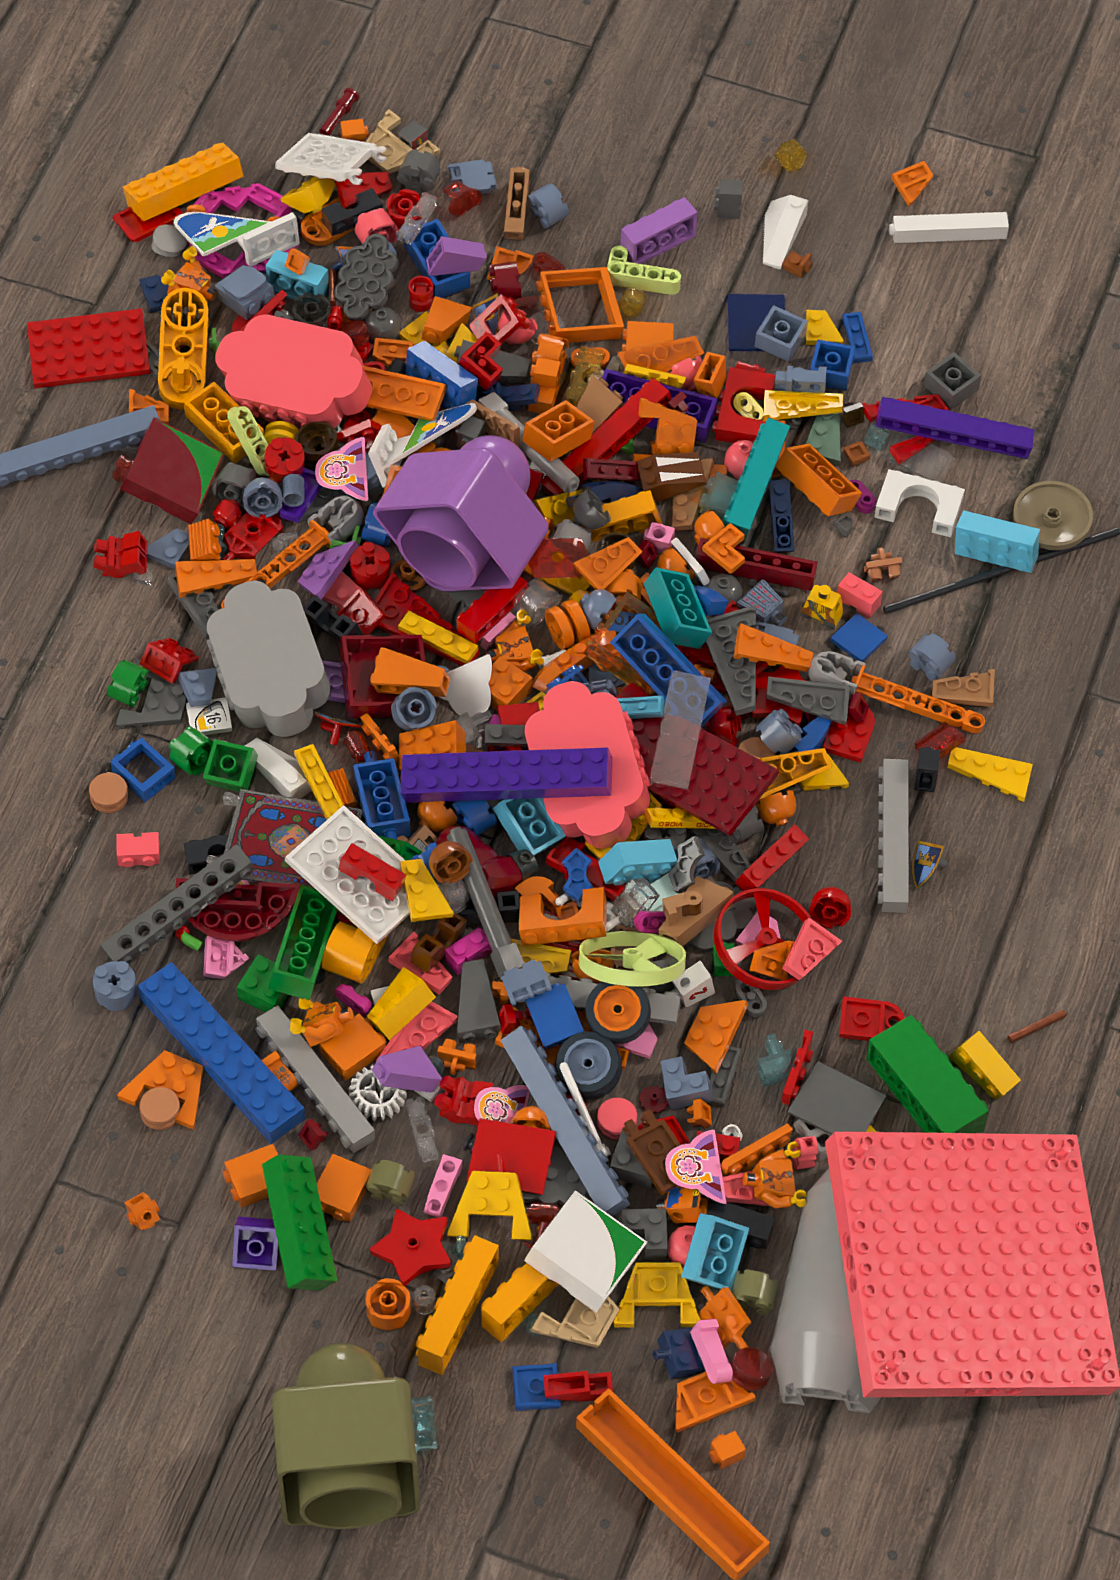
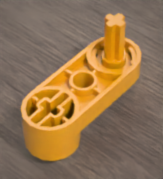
(177, 365)
(351, 953)

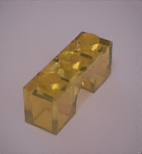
(587, 362)

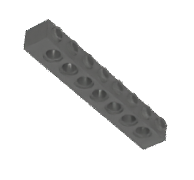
(181, 896)

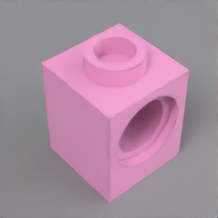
(660, 536)

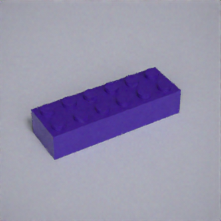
(700, 406)

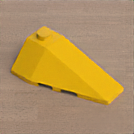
(310, 195)

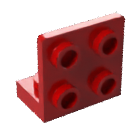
(368, 429)
(167, 658)

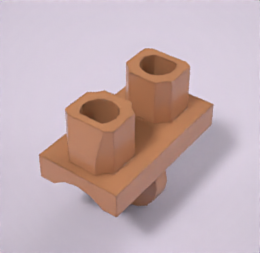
(891, 565)

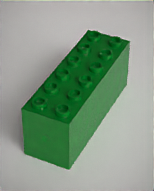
(925, 1080)

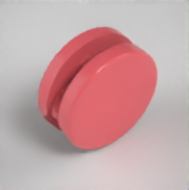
(612, 1116)

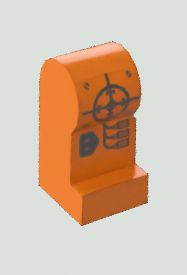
(279, 1069)

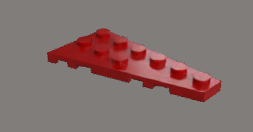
(397, 599)

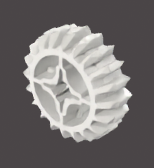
(362, 1097)

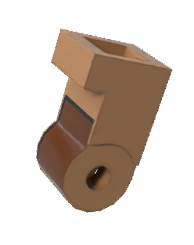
(682, 905)

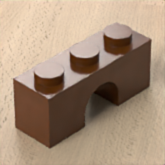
(432, 948)

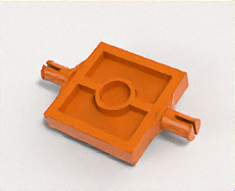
(729, 1315)

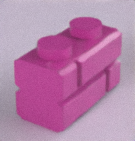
(467, 949)

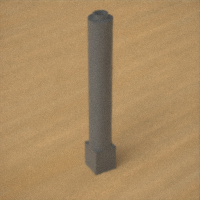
(505, 953)

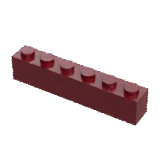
(766, 566)

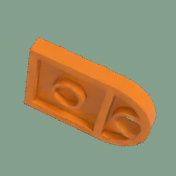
(314, 222)

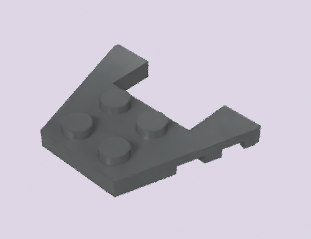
(162, 706)

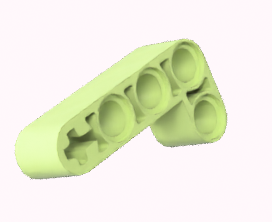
(641, 276)
(249, 443)

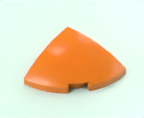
(503, 255)

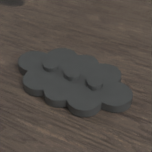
(366, 277)
(733, 921)
(560, 1182)

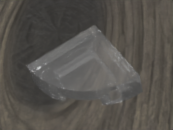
(145, 578)

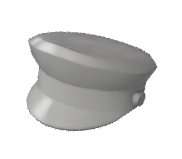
(168, 241)

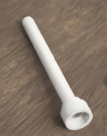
(581, 1106)

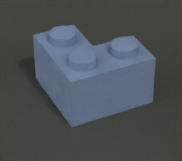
(684, 1088)

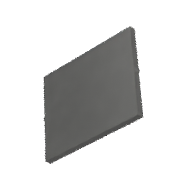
(836, 1102)

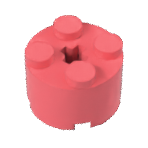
(376, 223)

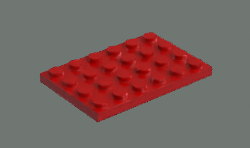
(88, 348)

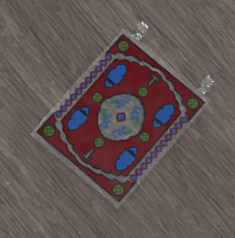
(269, 829)

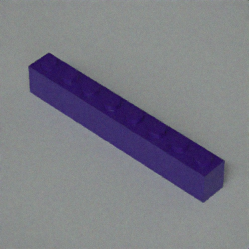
(955, 427)

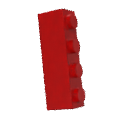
(488, 611)
(772, 859)

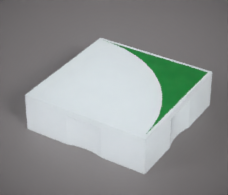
(585, 1251)

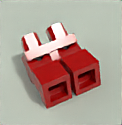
(121, 555)
(459, 1099)

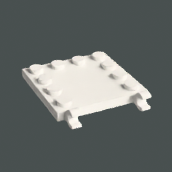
(329, 157)

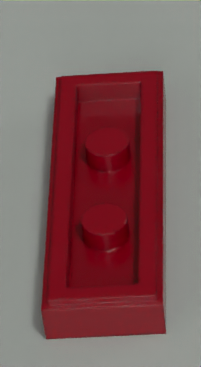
(610, 470)

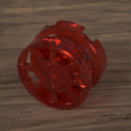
(123, 464)

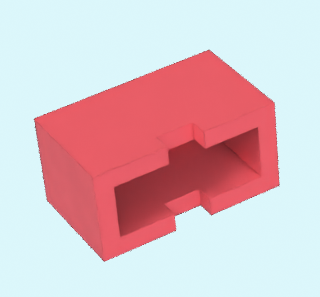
(859, 594)
(138, 850)

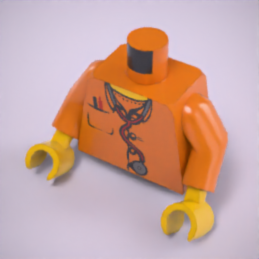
(190, 276)
(515, 645)
(321, 1021)
(774, 1179)

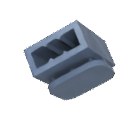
(245, 291)

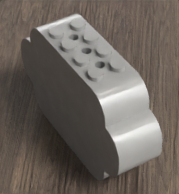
(267, 659)

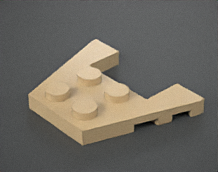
(395, 148)
(579, 1324)

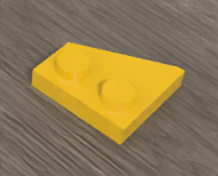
(821, 328)

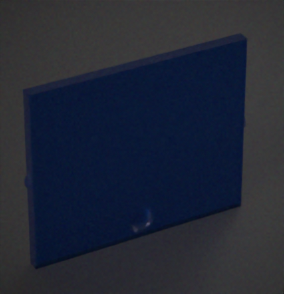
(746, 316)

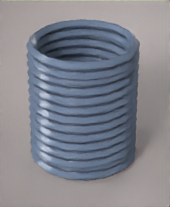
(293, 490)

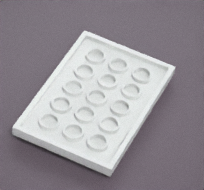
(318, 863)

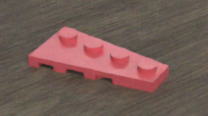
(422, 1029)

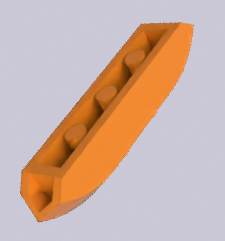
(572, 656)

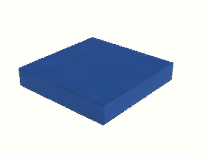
(859, 638)
(529, 1387)

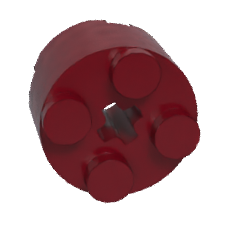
(505, 280)

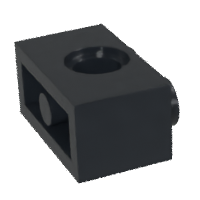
(927, 769)

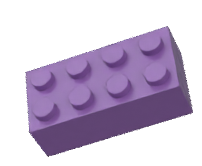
(659, 231)

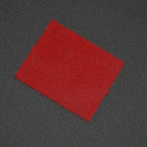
(522, 1151)

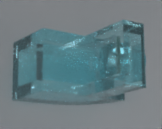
(776, 1065)
(424, 1423)

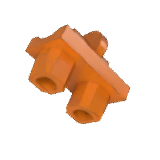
(455, 1058)

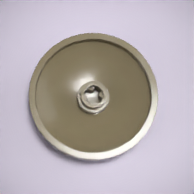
(1057, 510)

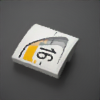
(210, 718)

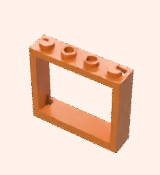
(579, 277)

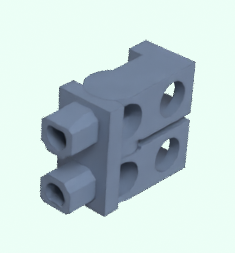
(801, 380)

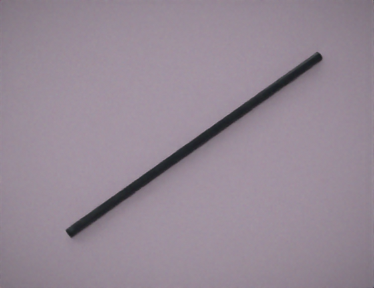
(993, 573)

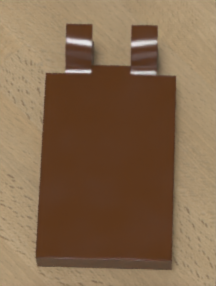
(652, 1147)

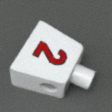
(693, 985)

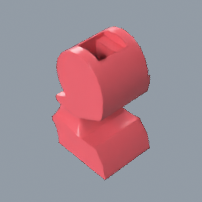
(809, 1150)

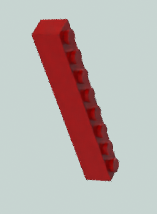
(611, 433)

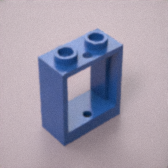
(155, 782)

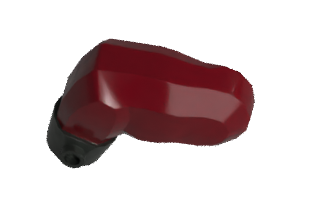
(501, 872)

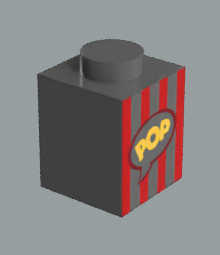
(413, 134)

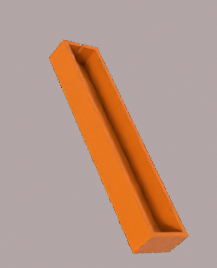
(672, 1485)

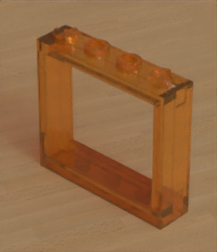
(608, 659)

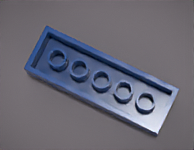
(657, 658)

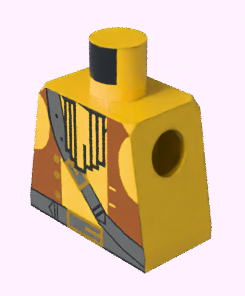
(823, 606)

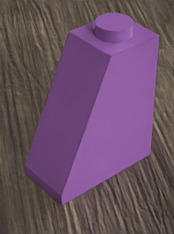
(455, 256)
(407, 1070)

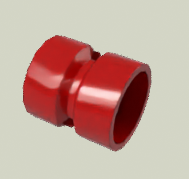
(420, 293)

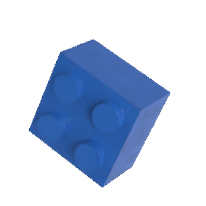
(837, 359)

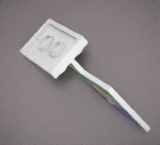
(257, 237)
(391, 450)

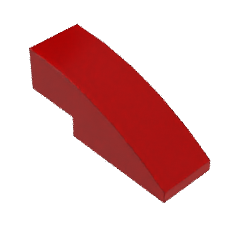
(577, 1385)

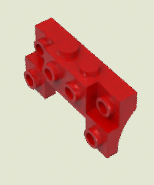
(594, 872)

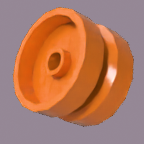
(567, 624)

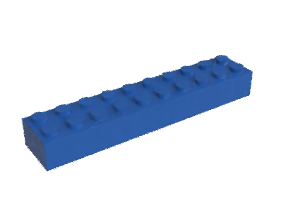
(221, 1053)

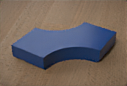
(576, 866)

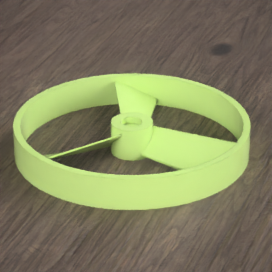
(636, 958)

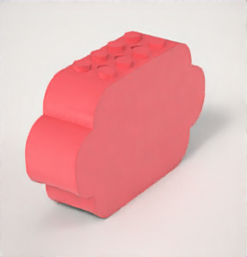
(293, 371)
(587, 720)

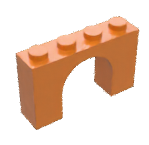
(587, 923)

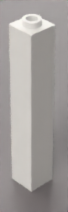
(949, 227)

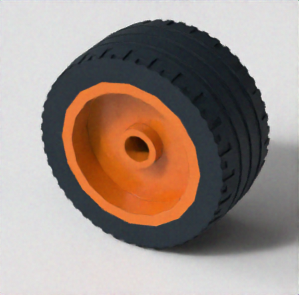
(621, 1026)

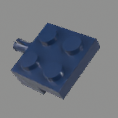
(679, 1353)

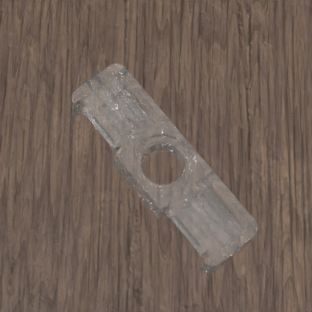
(423, 209)
(424, 1141)

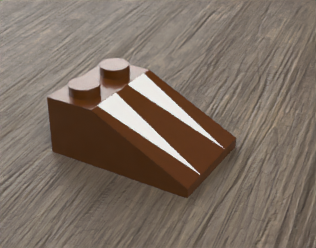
(671, 474)

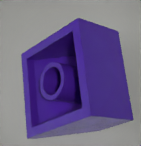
(255, 1244)

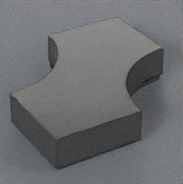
(683, 873)

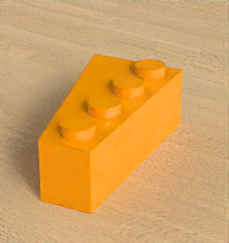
(629, 515)
(796, 767)

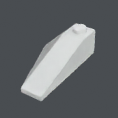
(781, 228)
(280, 770)

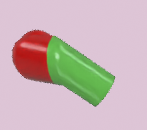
(184, 937)

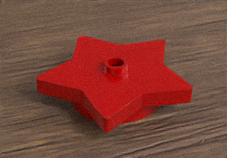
(766, 706)
(413, 1246)

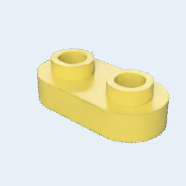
(752, 407)

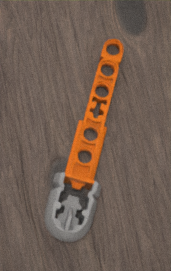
(340, 513)
(833, 667)

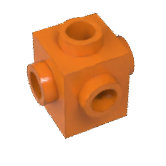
(142, 1211)

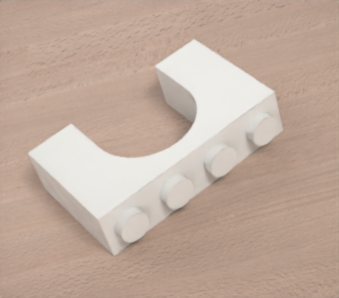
(901, 486)

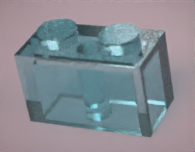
(718, 495)

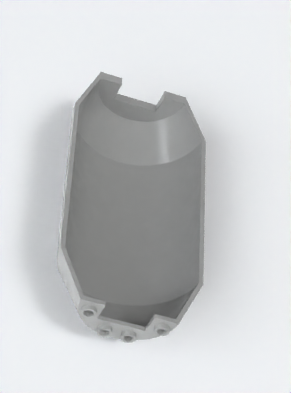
(814, 1327)

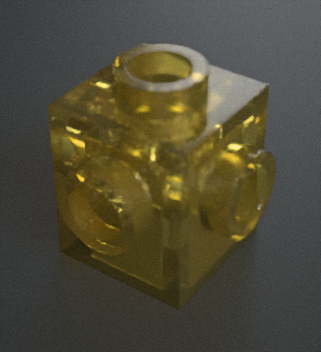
(791, 155)

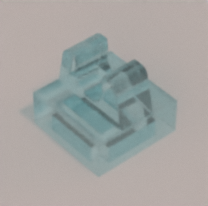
(876, 437)

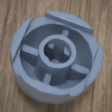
(262, 497)
(596, 606)

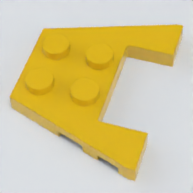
(492, 1196)
(657, 1286)

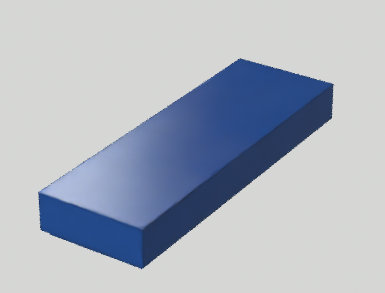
(857, 336)

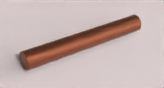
(332, 285)
(1036, 1026)

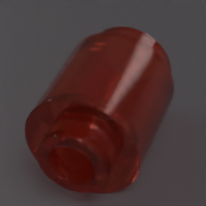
(356, 745)
(542, 1212)

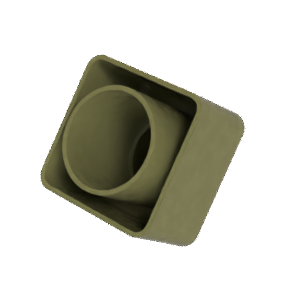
(345, 1442)

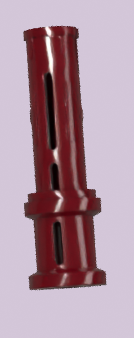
(342, 107)

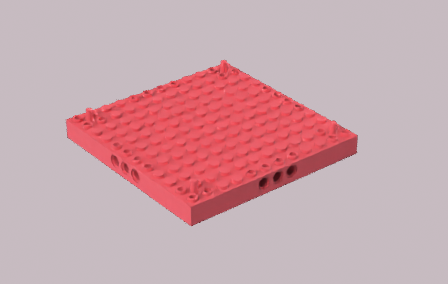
(971, 1265)

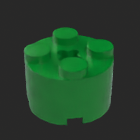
(127, 682)
(191, 751)

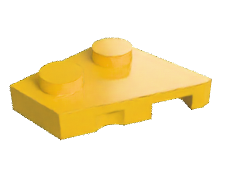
(825, 779)

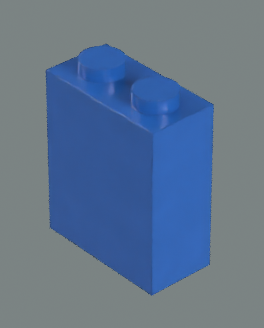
(554, 1016)

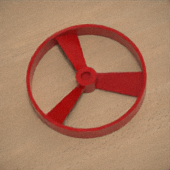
(765, 937)

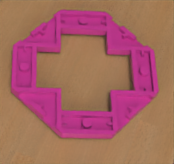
(234, 199)

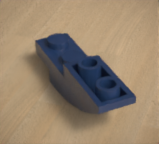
(513, 396)
(607, 491)
(781, 516)

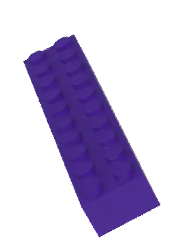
(506, 775)

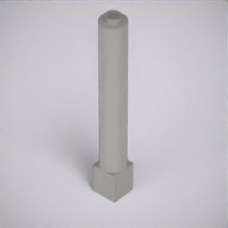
(555, 469)

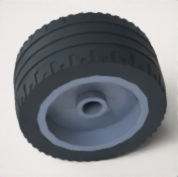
(606, 1065)

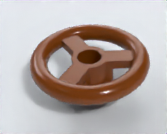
(408, 573)

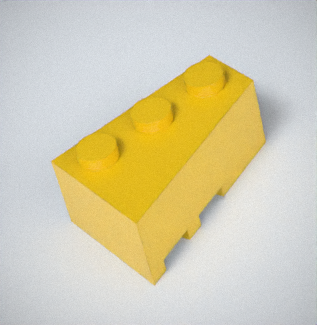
(400, 1003)
(985, 1066)

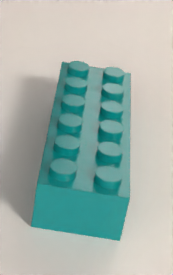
(756, 475)

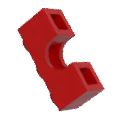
(386, 878)

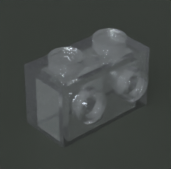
(635, 898)

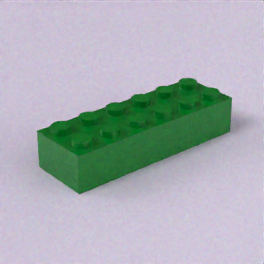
(303, 944)
(299, 1222)

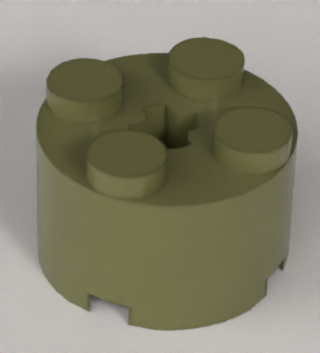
(390, 1182)
(755, 1291)

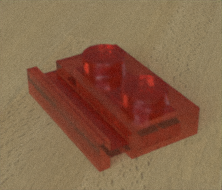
(941, 738)

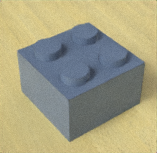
(781, 333)

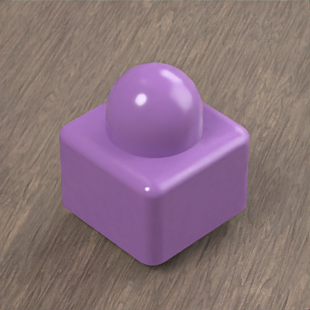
(464, 515)

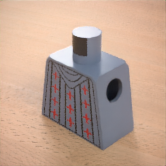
(767, 604)

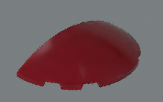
(245, 910)

